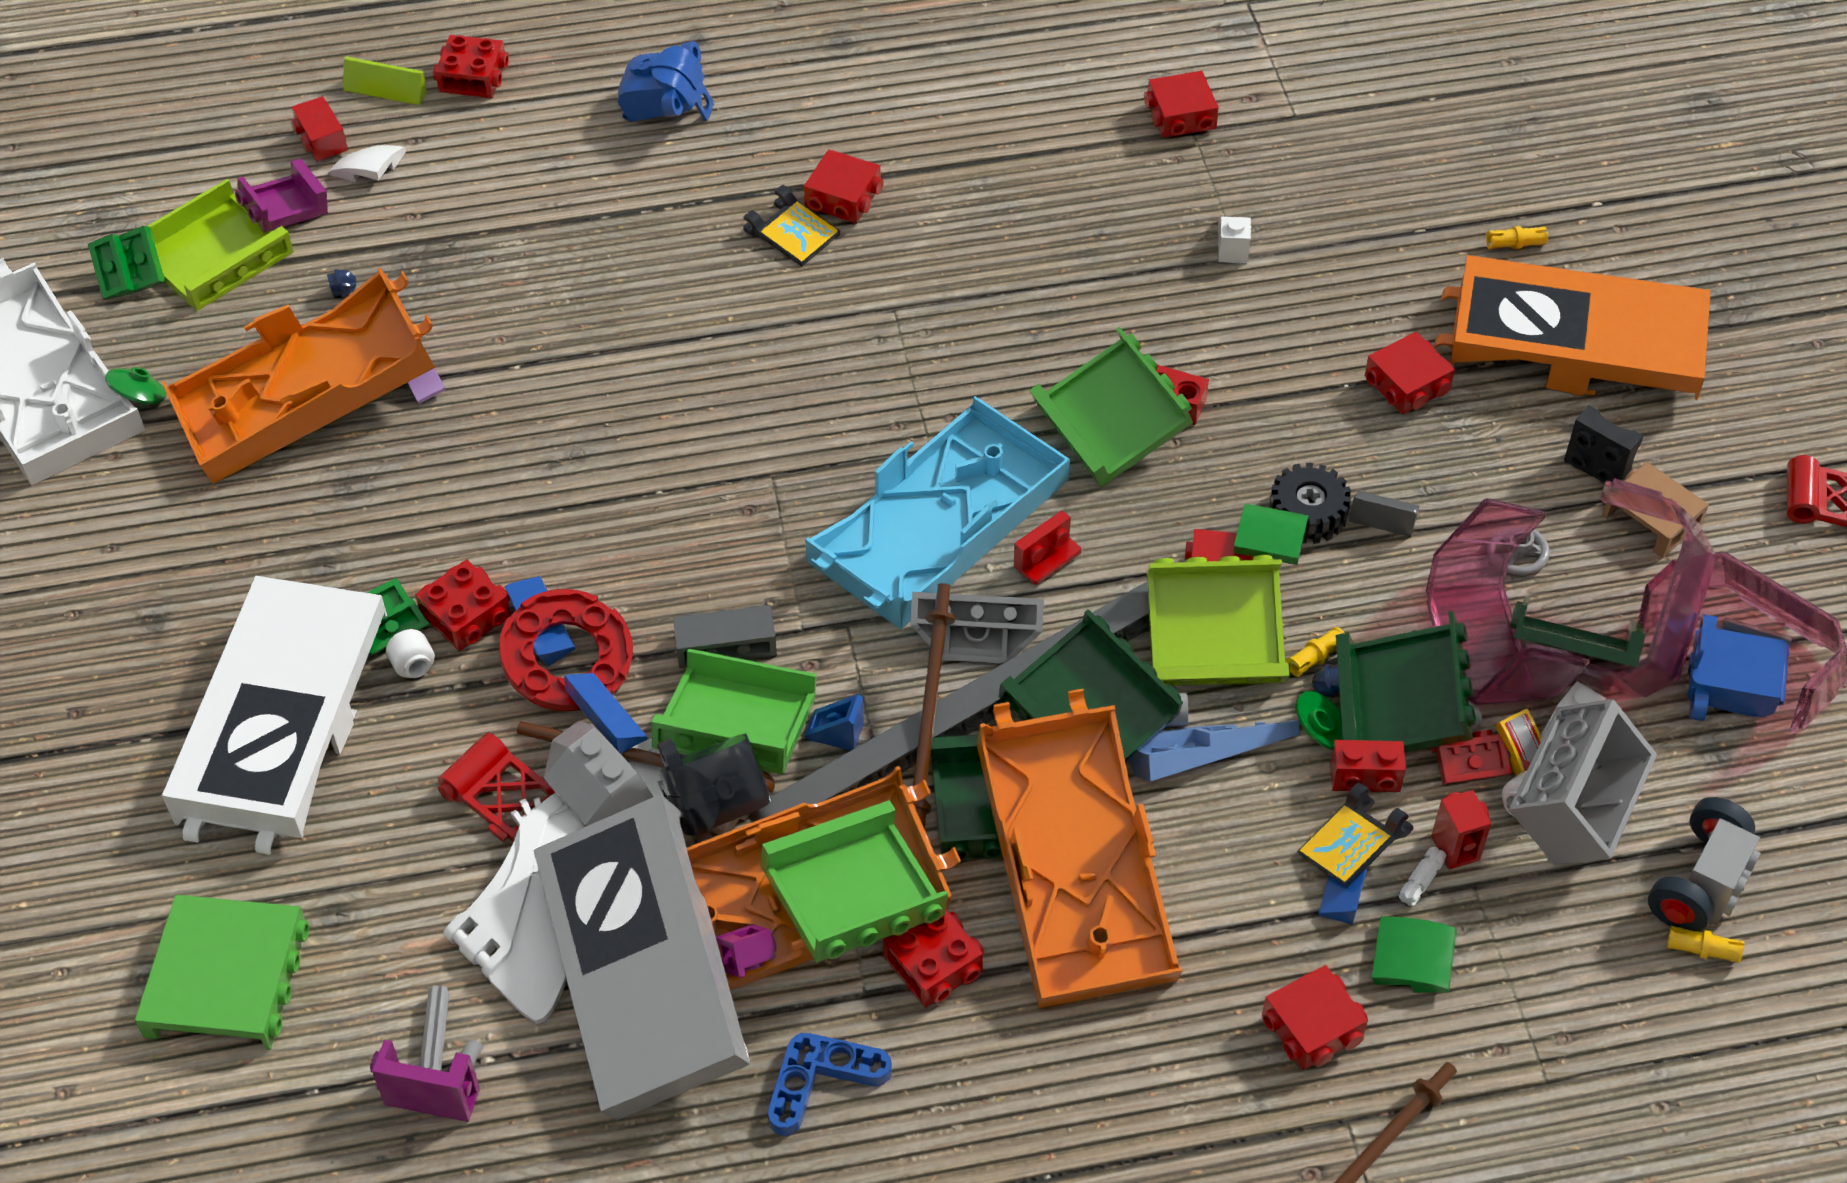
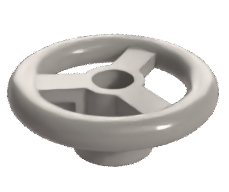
(1528, 548)

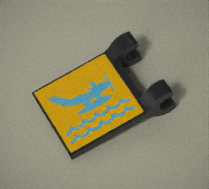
(793, 229)
(1353, 837)

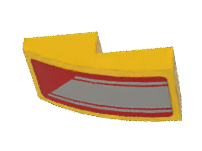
(1520, 738)

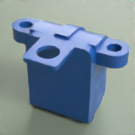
(664, 84)
(1736, 672)

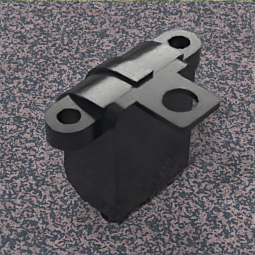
(712, 784)

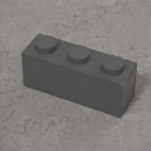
(731, 633)

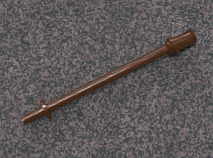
(939, 619)
(1426, 1093)

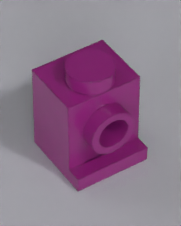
(746, 949)

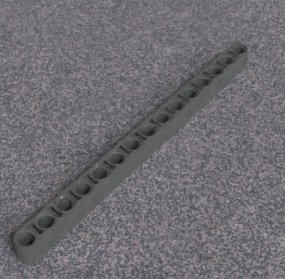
(954, 716)

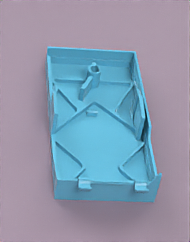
(938, 510)

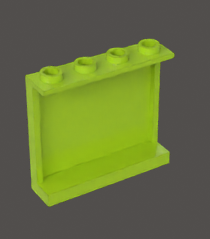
(214, 246)
(1216, 621)

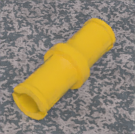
(1516, 237)
(1315, 652)
(1705, 944)

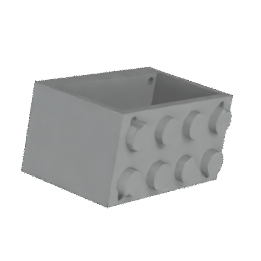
(1557, 774)

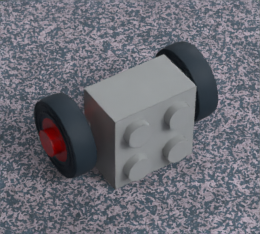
(1717, 874)

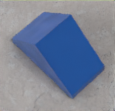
(838, 723)

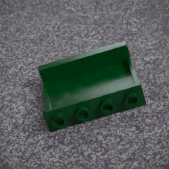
(1579, 640)
(1110, 676)
(1407, 687)
(962, 799)

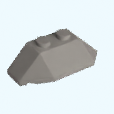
(984, 626)
(592, 774)

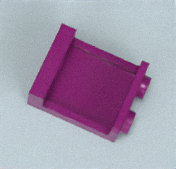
(283, 199)
(426, 1089)

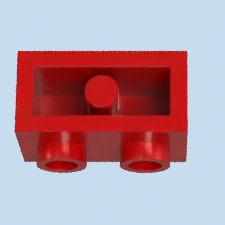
(318, 129)
(1372, 763)
(1461, 828)

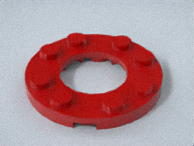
(558, 608)

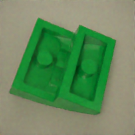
(126, 262)
(1270, 533)
(401, 614)
(1414, 954)

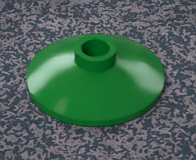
(135, 385)
(1319, 718)

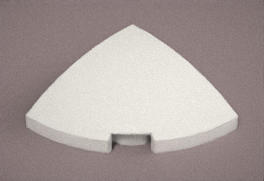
(368, 162)

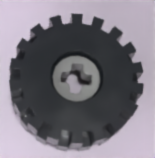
(1330, 495)

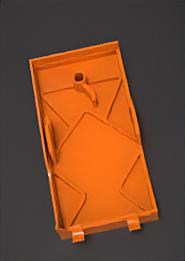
(299, 376)

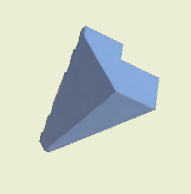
(1196, 746)

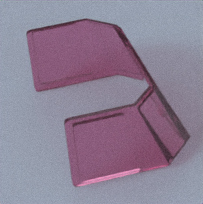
(1470, 580)
(1681, 603)
(1786, 609)

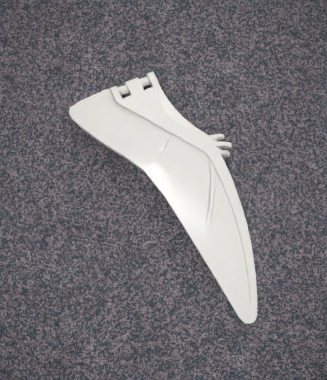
(515, 912)

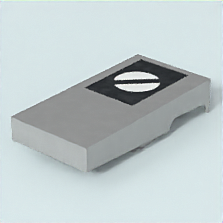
(640, 958)

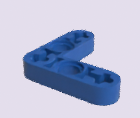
(819, 1063)

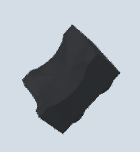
(1602, 447)

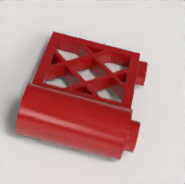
(1810, 493)
(475, 774)

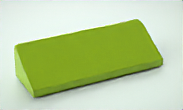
(384, 81)

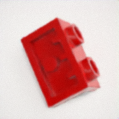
(1045, 549)
(1473, 759)

